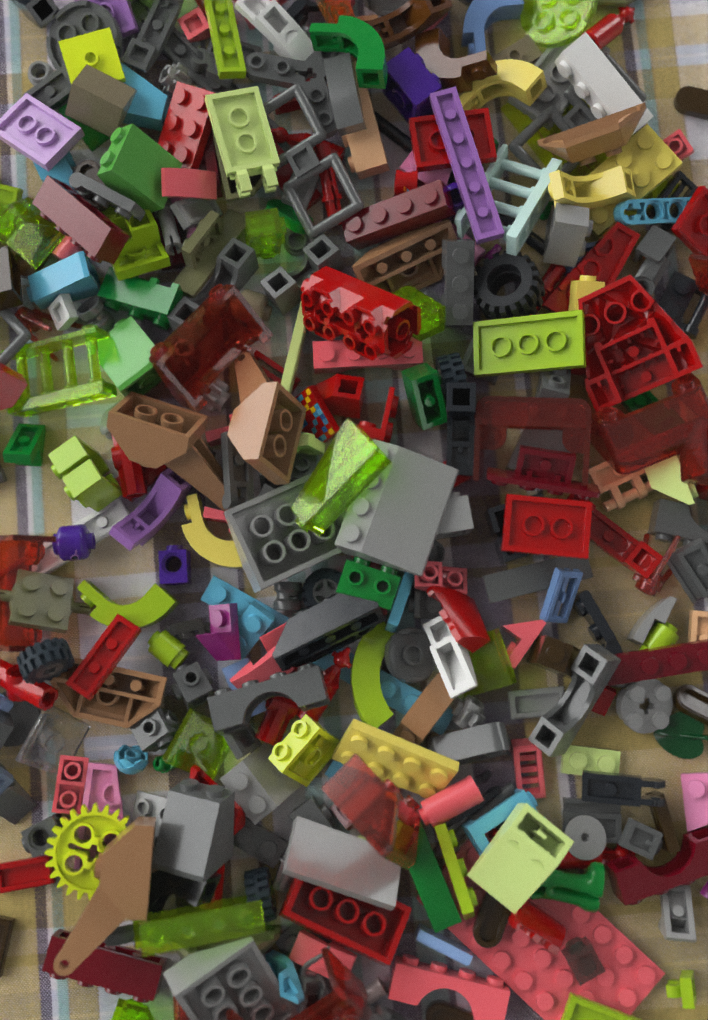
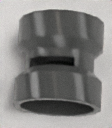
(94, 314)
(287, 595)

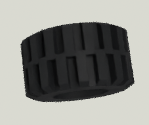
(502, 270)

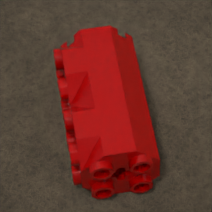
(367, 316)

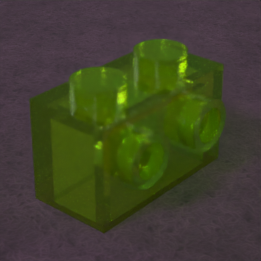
(265, 232)
(431, 312)

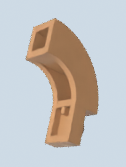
(425, 712)

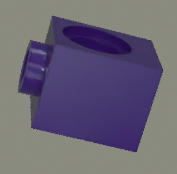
(183, 575)

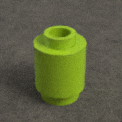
(660, 636)
(167, 649)

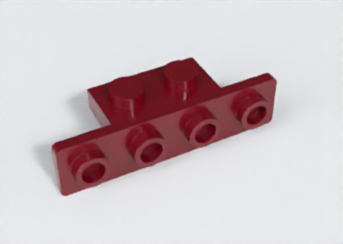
(544, 470)

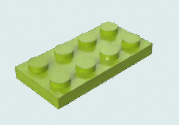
(529, 344)

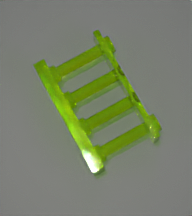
(73, 393)
(198, 925)

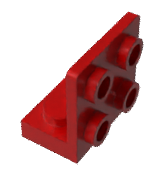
(385, 433)

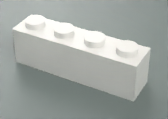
(597, 80)

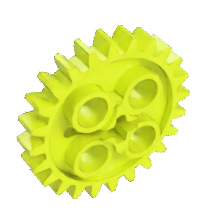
(100, 824)

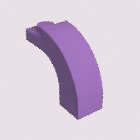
(153, 512)

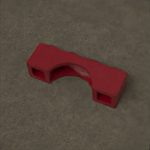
(635, 881)

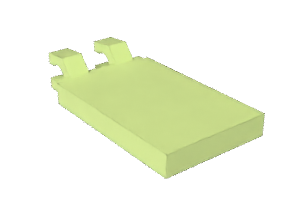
(244, 138)

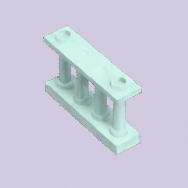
(526, 215)

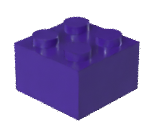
(410, 85)

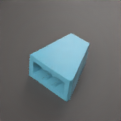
(149, 103)
(71, 275)

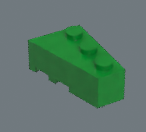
(140, 298)

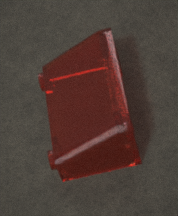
(207, 345)

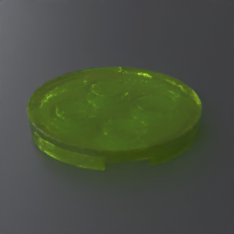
(556, 21)

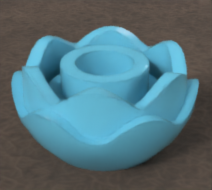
(130, 759)

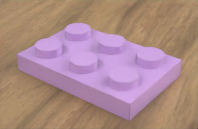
(38, 132)

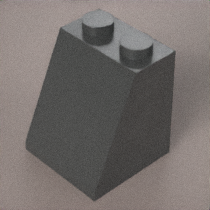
(195, 830)

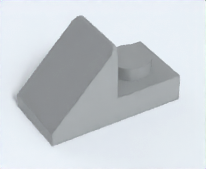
(677, 915)

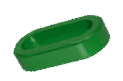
(287, 211)

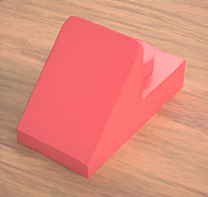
(526, 635)

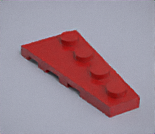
(602, 260)

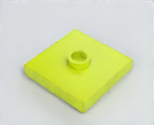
(92, 49)

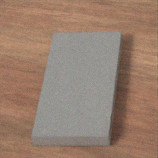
(556, 85)
(341, 863)

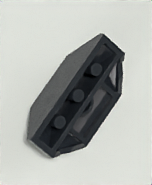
(325, 629)

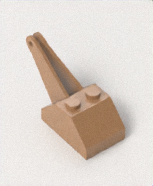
(265, 422)
(169, 436)
(121, 893)

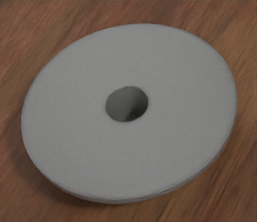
(588, 837)

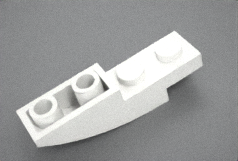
(278, 28)

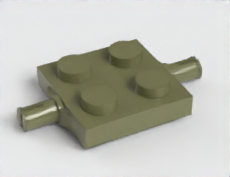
(42, 601)

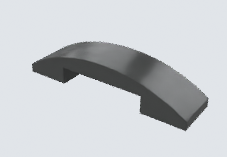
(153, 35)

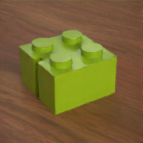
(83, 474)

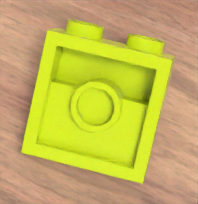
(304, 750)

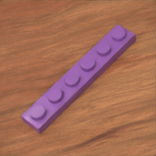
(466, 165)

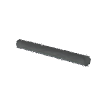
(506, 792)

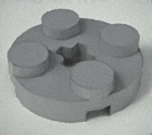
(656, 714)

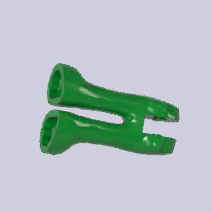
(575, 889)

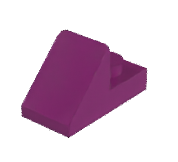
(224, 629)

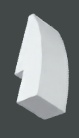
(451, 658)

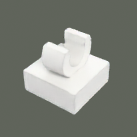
(64, 311)

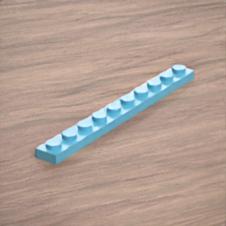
(396, 693)

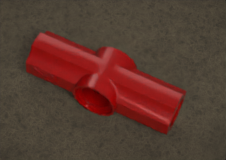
(130, 474)
(17, 690)
(276, 718)

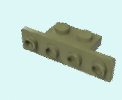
(204, 246)

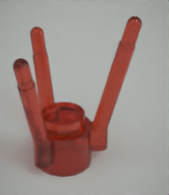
(33, 322)
(655, 580)

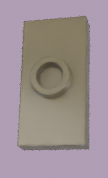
(522, 50)

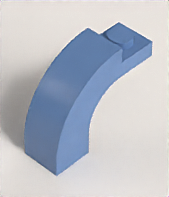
(482, 15)

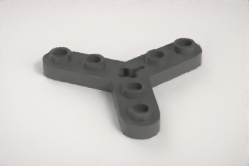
(282, 73)

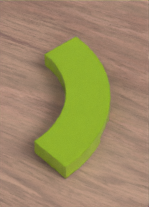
(366, 677)

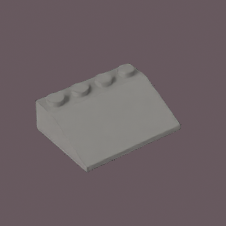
(399, 511)
(272, 542)
(226, 979)

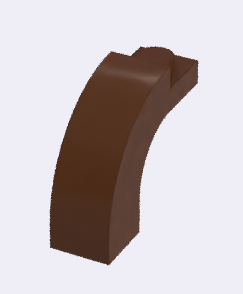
(409, 20)
(452, 72)

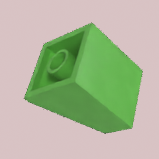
(134, 167)
(127, 358)

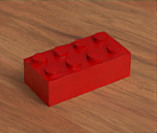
(346, 920)

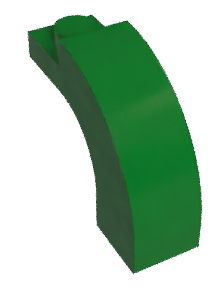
(361, 41)

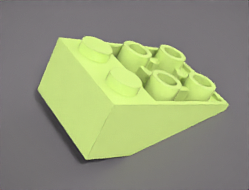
(520, 857)

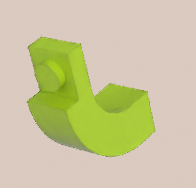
(143, 613)

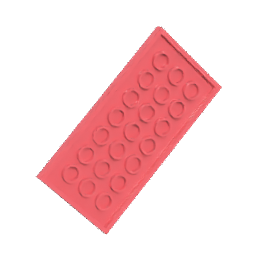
(546, 978)

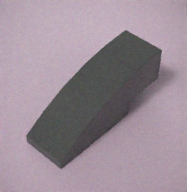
(344, 94)

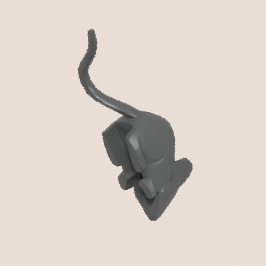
(312, 984)

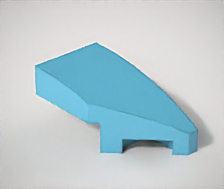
(287, 976)

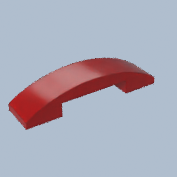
(620, 544)

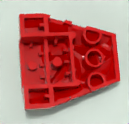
(631, 344)

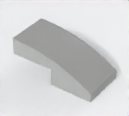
(656, 613)

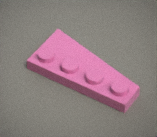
(104, 788)

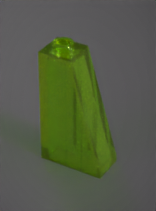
(339, 478)

